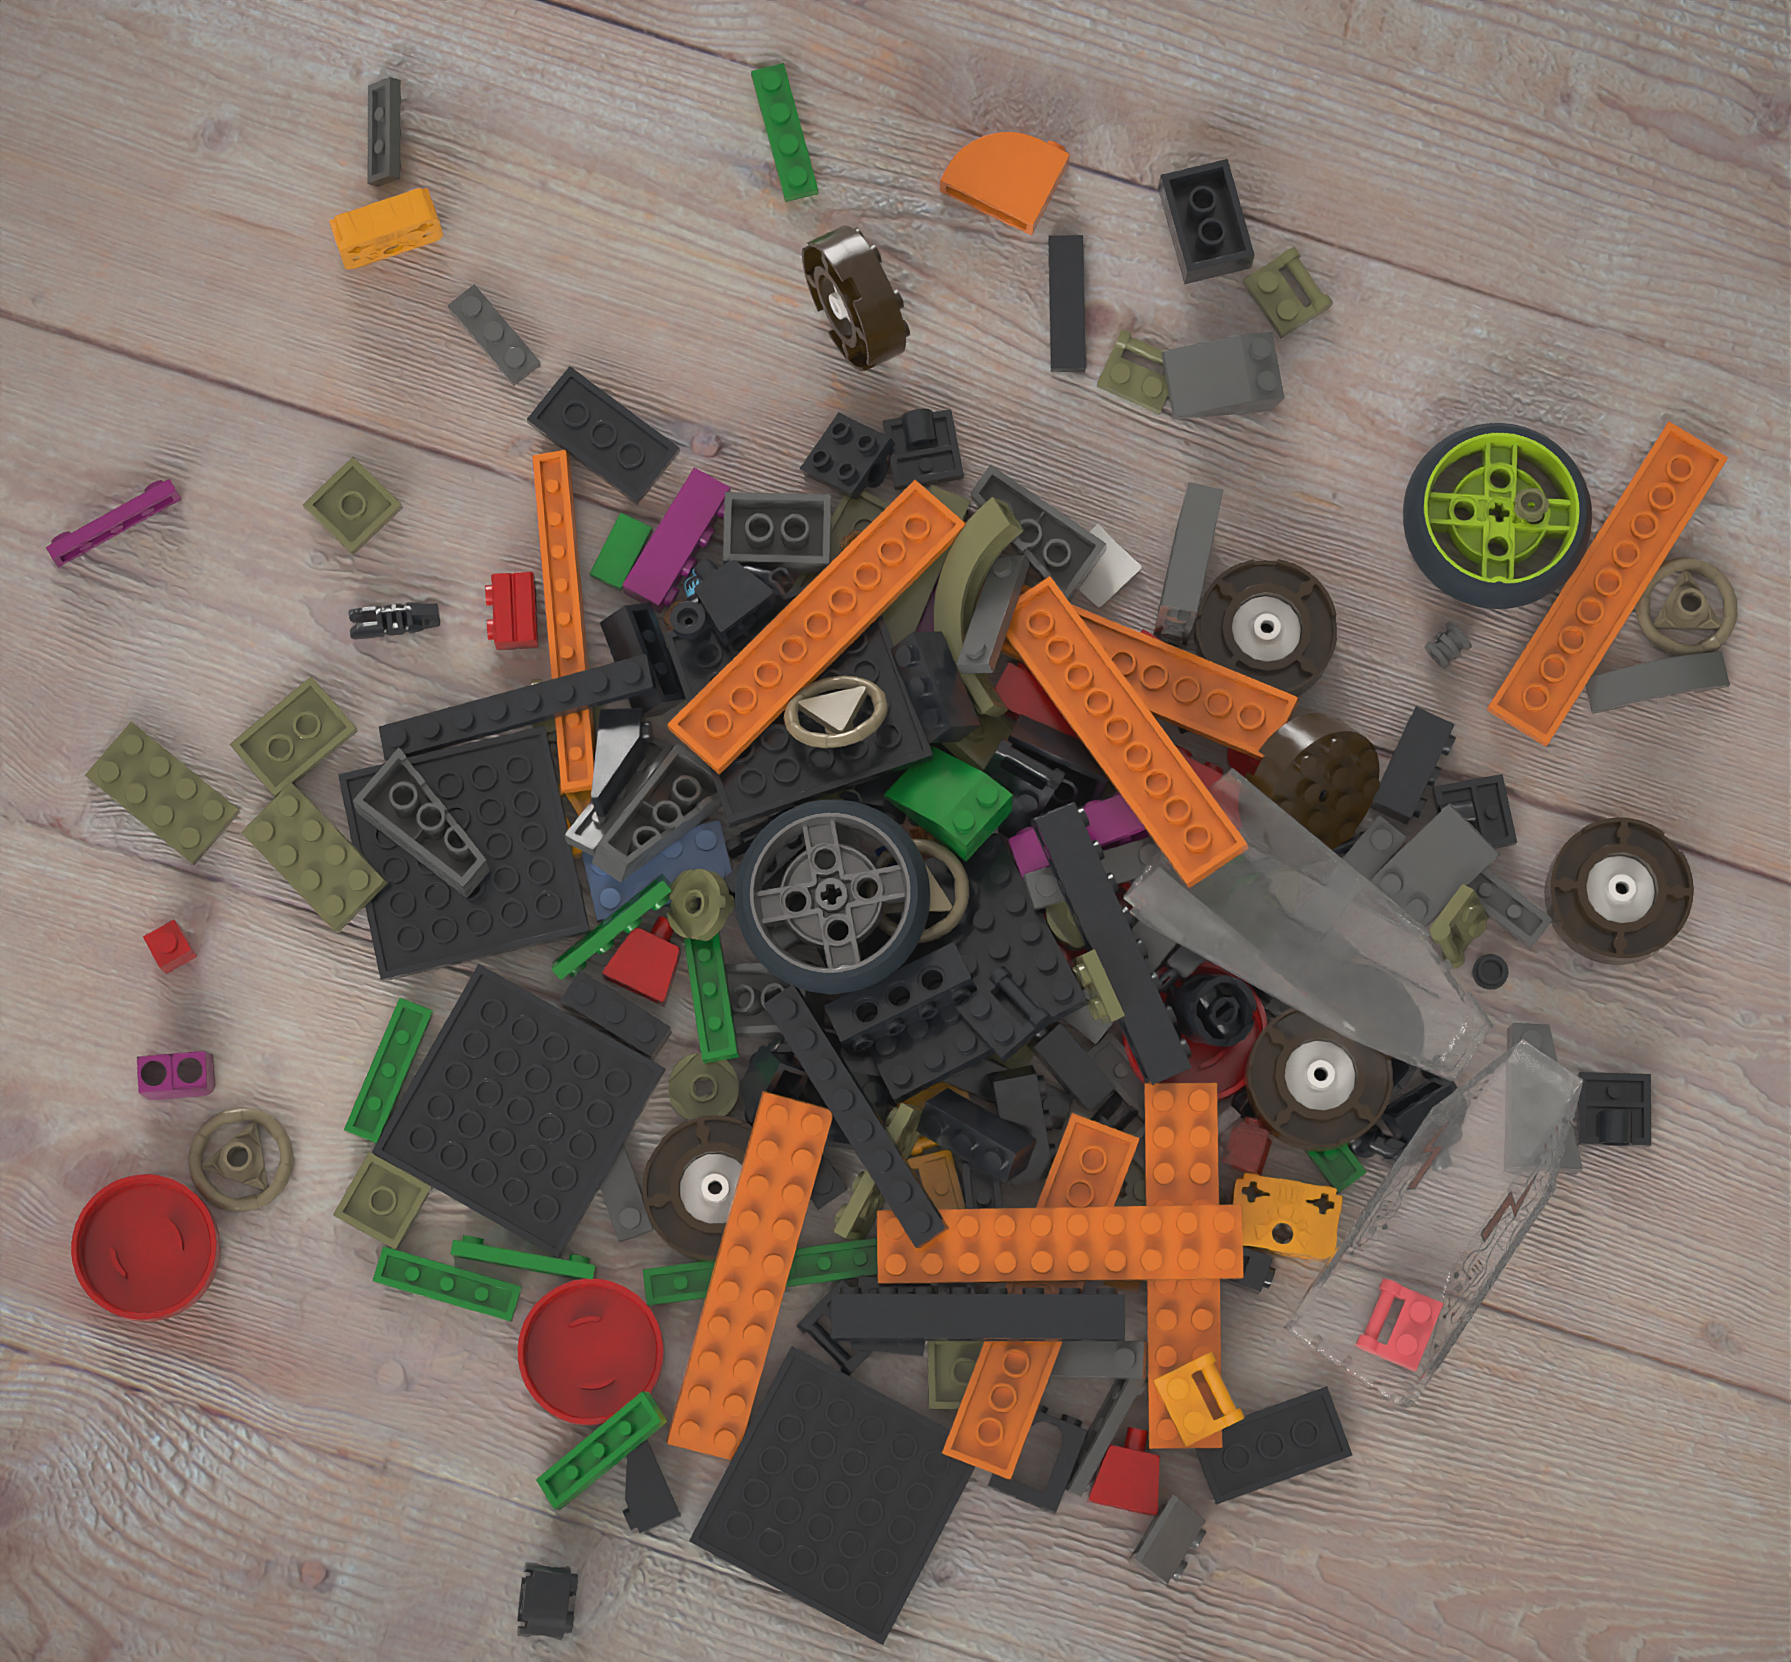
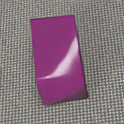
(202, 1087)

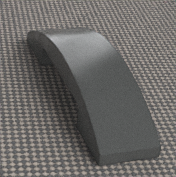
(1656, 680)

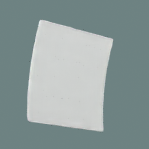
(1111, 571)

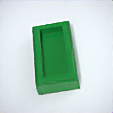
(620, 551)

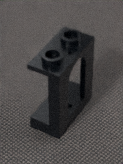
(1050, 1499)

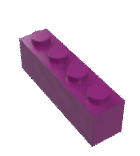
(676, 541)
(1110, 824)

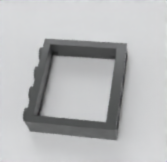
(1187, 564)

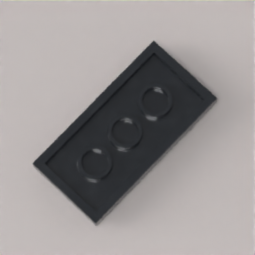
(603, 435)
(1274, 1446)

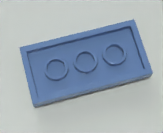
(697, 849)

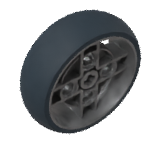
(769, 908)

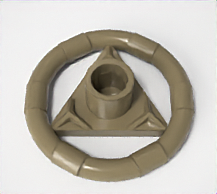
(1688, 608)
(835, 711)
(938, 899)
(241, 1159)

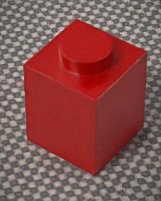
(169, 946)

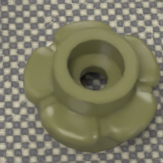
(1535, 496)

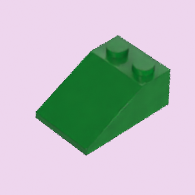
(952, 802)

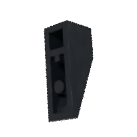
(618, 753)
(647, 1492)

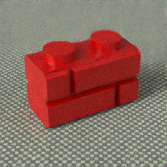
(514, 611)

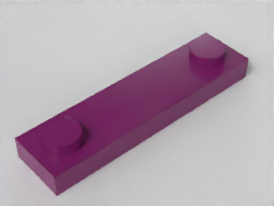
(72, 545)

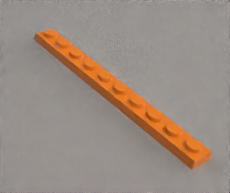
(564, 610)

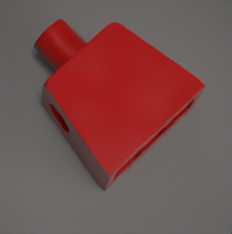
(646, 962)
(1128, 1476)

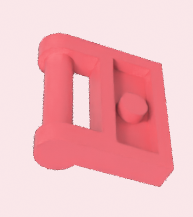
(1411, 1329)

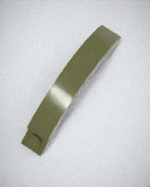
(960, 585)

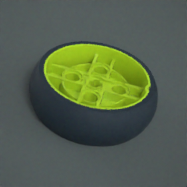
(1434, 512)

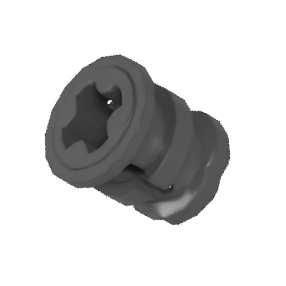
(1447, 645)

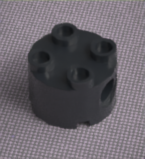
(1214, 1009)
(546, 1601)

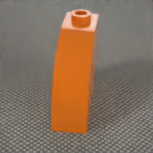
(1007, 177)

